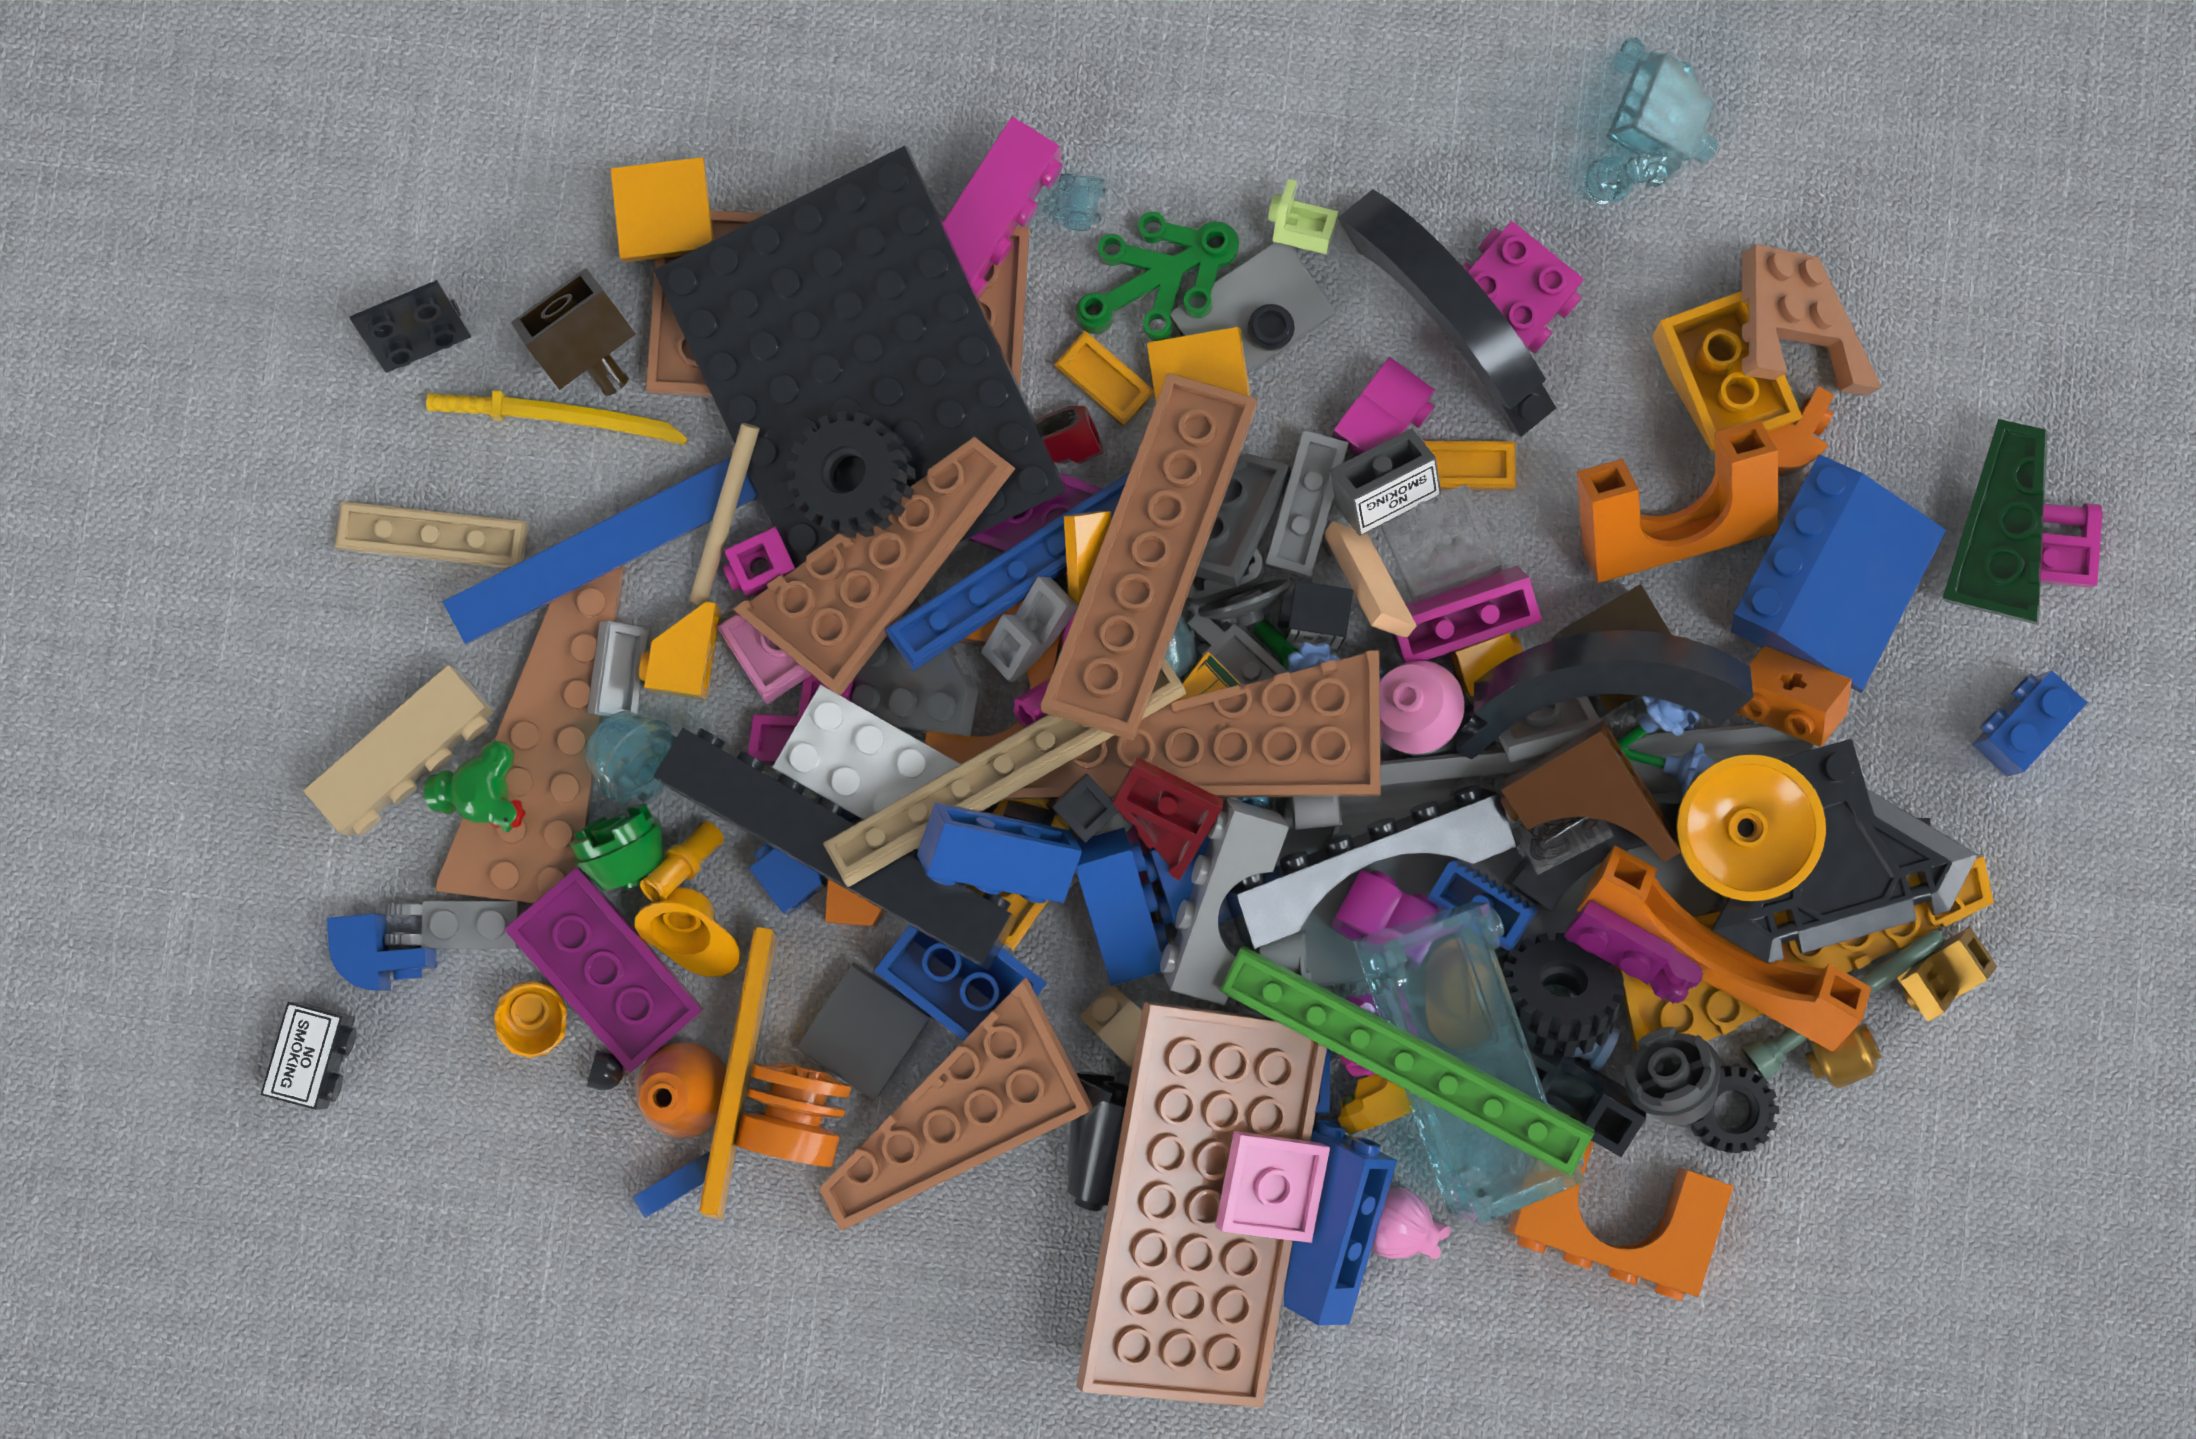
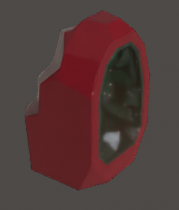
(1070, 435)

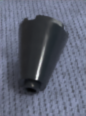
(1096, 1141)

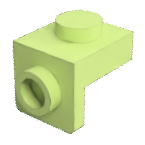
(1301, 223)

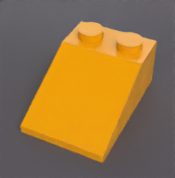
(1704, 363)

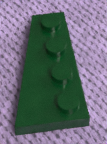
(2003, 535)

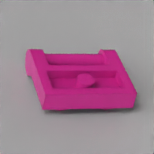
(2072, 558)

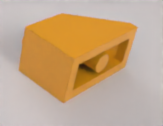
(683, 655)

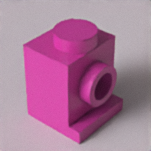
(764, 546)

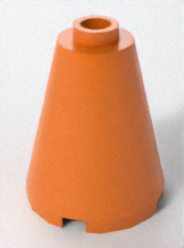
(696, 1087)

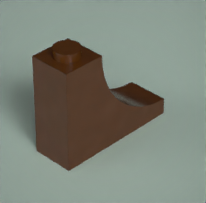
(1589, 780)

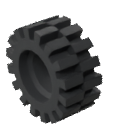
(1760, 1115)

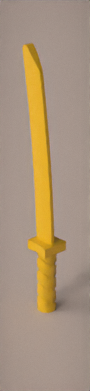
(499, 406)

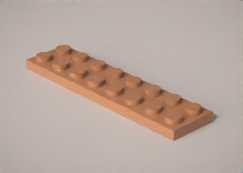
(1149, 557)

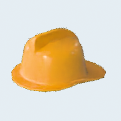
(688, 933)

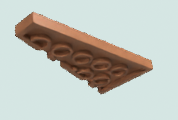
(851, 589)

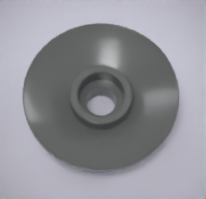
(1245, 605)

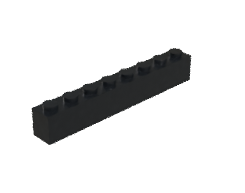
(799, 827)

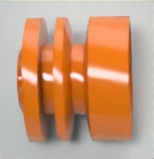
(793, 1115)

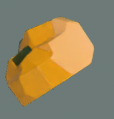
(1372, 1104)

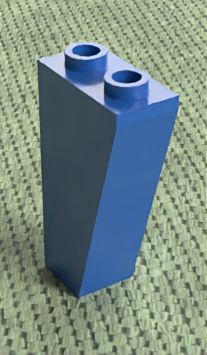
(1328, 1272)

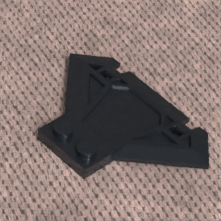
(1861, 870)

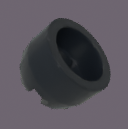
(605, 1071)

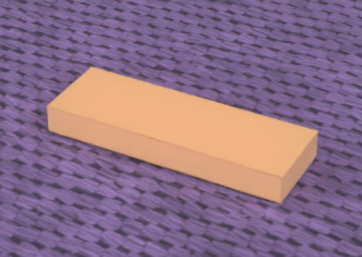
(1369, 580)

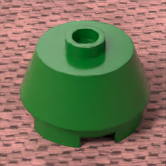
(620, 848)

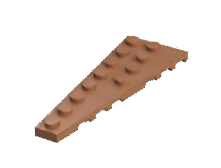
(1269, 738)
(549, 771)

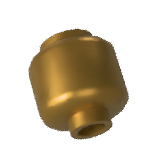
(1851, 1060)

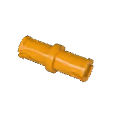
(682, 862)

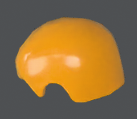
(530, 1018)

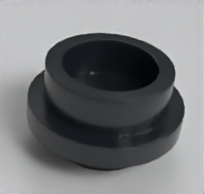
(1271, 327)

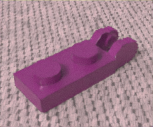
(1634, 951)

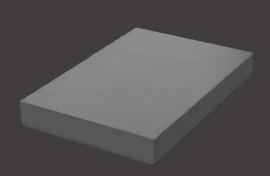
(1267, 278)

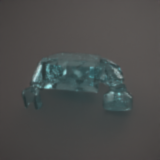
(1657, 119)

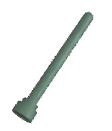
(1769, 1053)

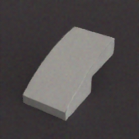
(1027, 635)

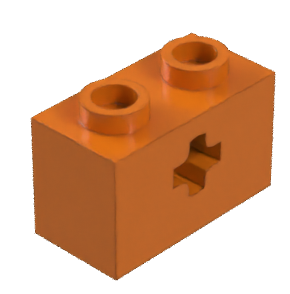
(1796, 696)

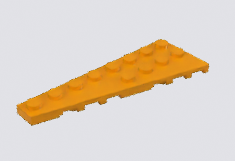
(1714, 1012)

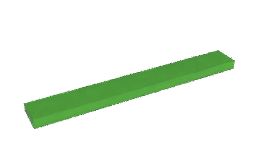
(1407, 1061)

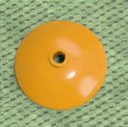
(1785, 820)

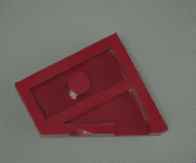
(1167, 812)

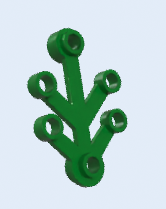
(1163, 272)

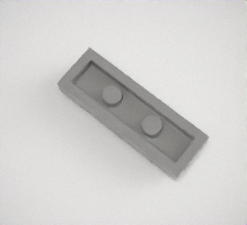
(1305, 505)

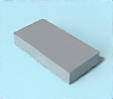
(616, 669)

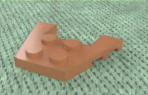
(1796, 302)

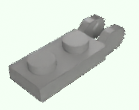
(457, 924)

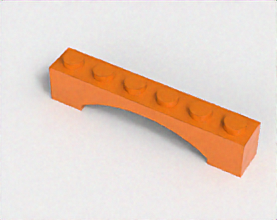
(1809, 1000)

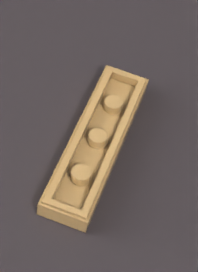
(431, 535)

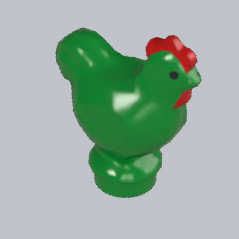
(478, 789)

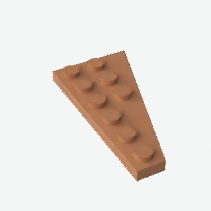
(980, 1102)

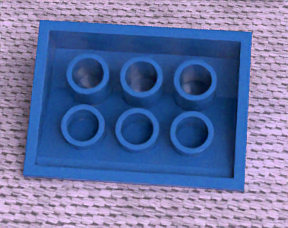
(1838, 573)

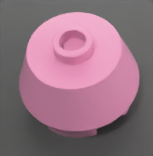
(1419, 707)

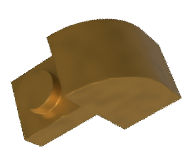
(1947, 974)

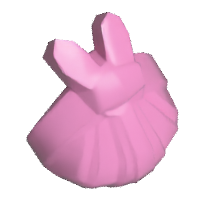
(1407, 1227)

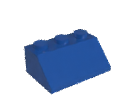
(949, 984)

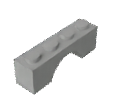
(1241, 844)

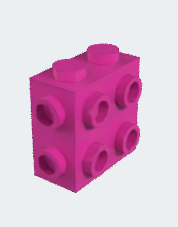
(1525, 283)

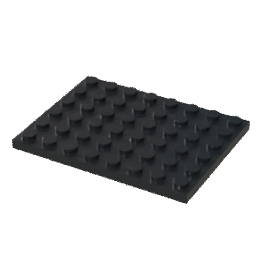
(854, 311)

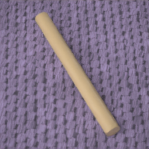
(724, 513)

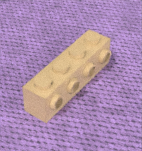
(400, 752)

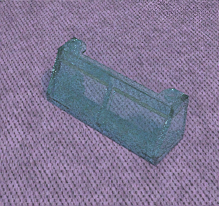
(1449, 990)

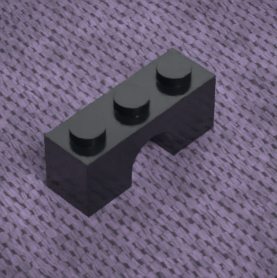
(1589, 1099)

